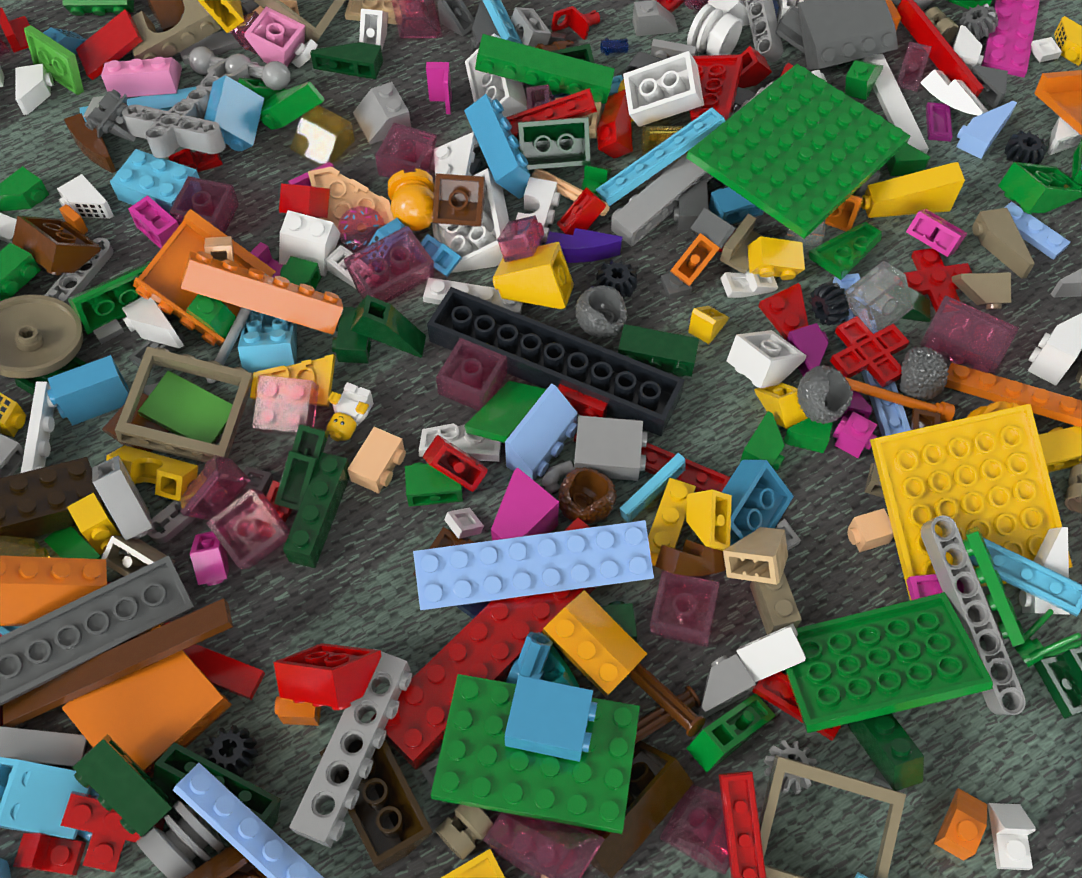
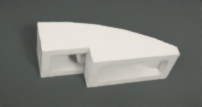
(953, 93)

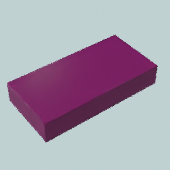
(939, 122)

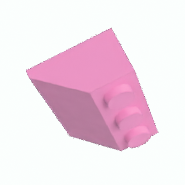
(142, 77)

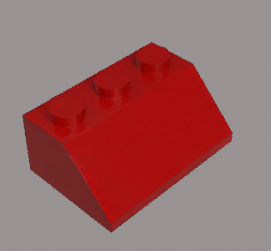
(326, 675)

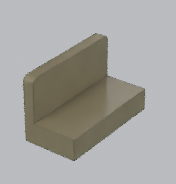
(735, 250)

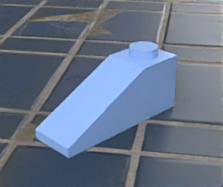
(984, 129)

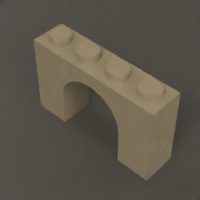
(192, 28)

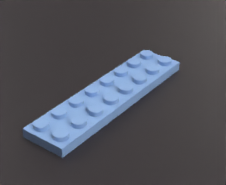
(532, 565)

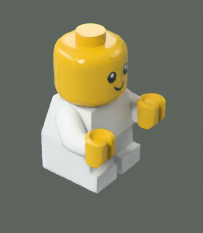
(349, 411)

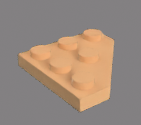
(346, 194)

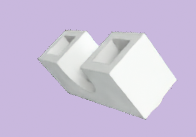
(541, 198)

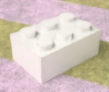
(663, 89)

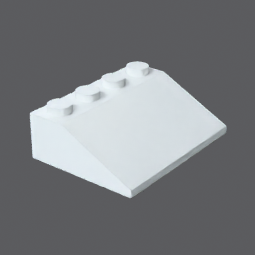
(478, 244)

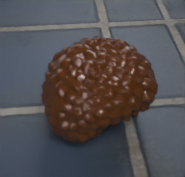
(586, 495)

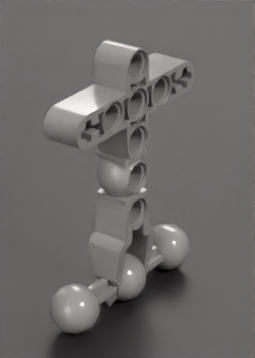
(185, 121)

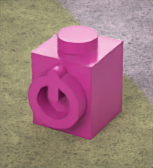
(854, 434)

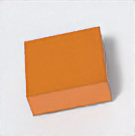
(73, 218)

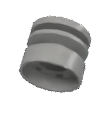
(181, 844)

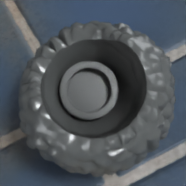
(601, 311)
(923, 373)
(824, 394)

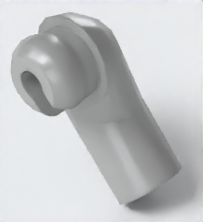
(553, 475)

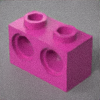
(153, 221)
(936, 232)

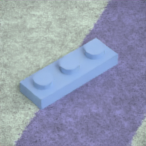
(1037, 233)

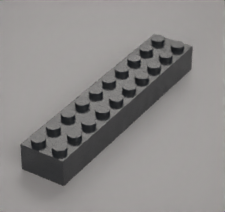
(556, 357)

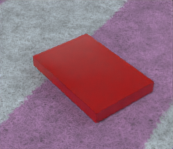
(109, 44)

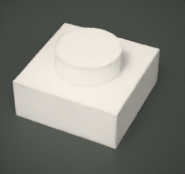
(1045, 49)
(303, 53)
(464, 523)

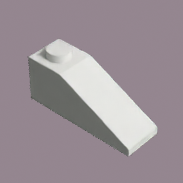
(150, 322)
(1054, 556)

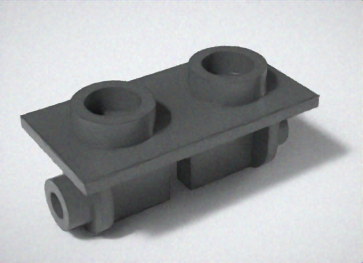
(104, 120)

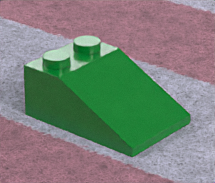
(1039, 187)

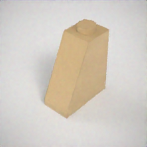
(758, 556)

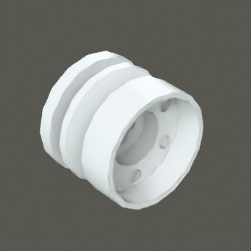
(714, 31)

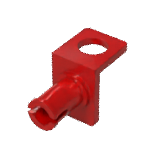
(575, 20)

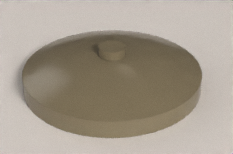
(37, 335)

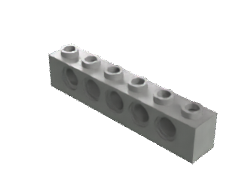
(330, 827)

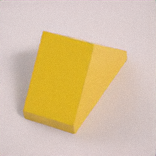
(706, 323)

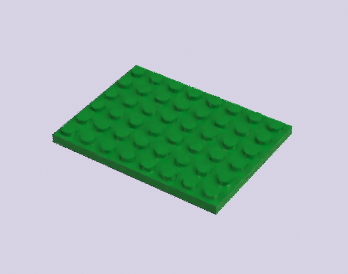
(798, 149)

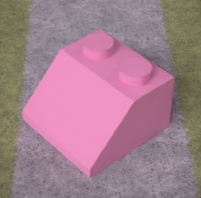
(275, 36)

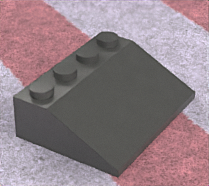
(845, 30)

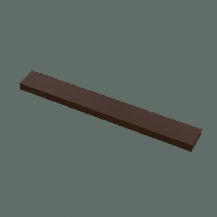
(120, 662)

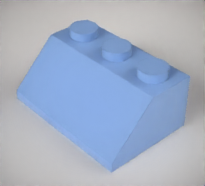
(541, 434)

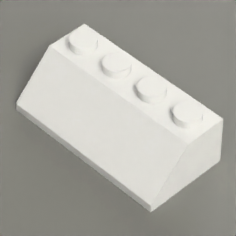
(506, 91)

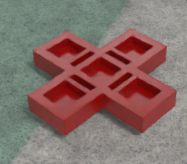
(934, 277)
(869, 351)
(108, 835)

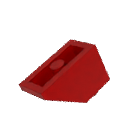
(754, 68)

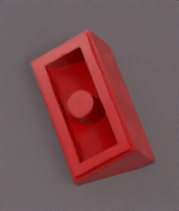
(581, 212)

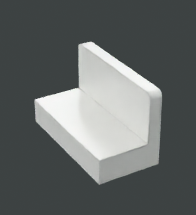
(772, 653)

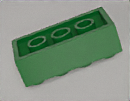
(105, 301)

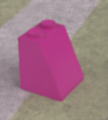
(525, 510)

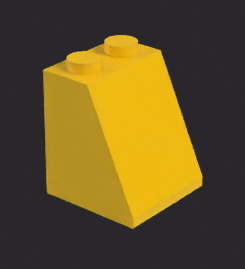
(536, 279)

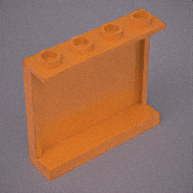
(1063, 95)
(164, 273)
(150, 709)

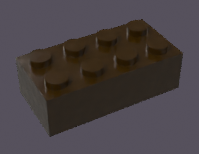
(38, 499)

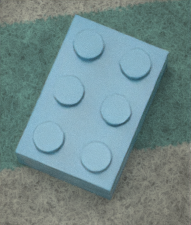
(150, 176)

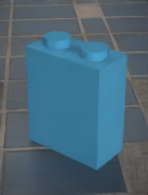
(235, 111)
(88, 390)
(550, 718)

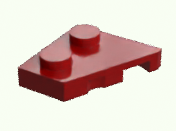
(786, 310)

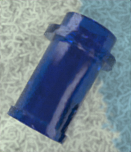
(614, 46)

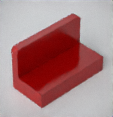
(14, 31)

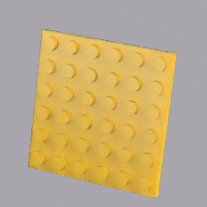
(975, 472)

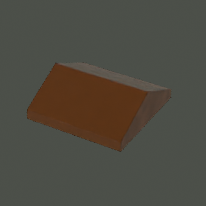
(459, 200)

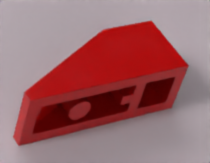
(615, 127)

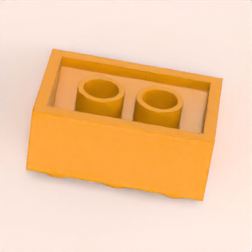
(594, 642)

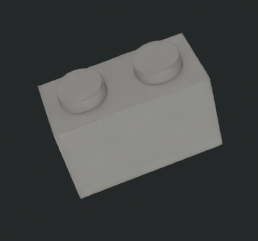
(379, 111)

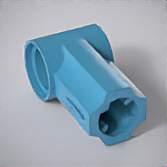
(532, 658)

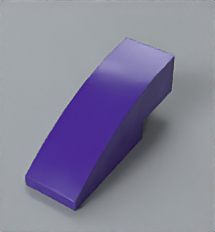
(586, 245)

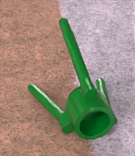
(1033, 651)

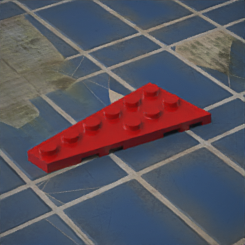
(719, 83)

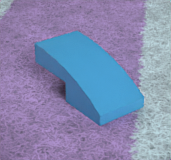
(444, 258)

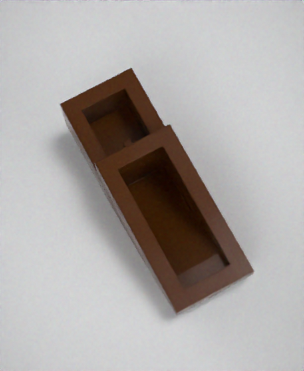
(89, 142)
(692, 560)

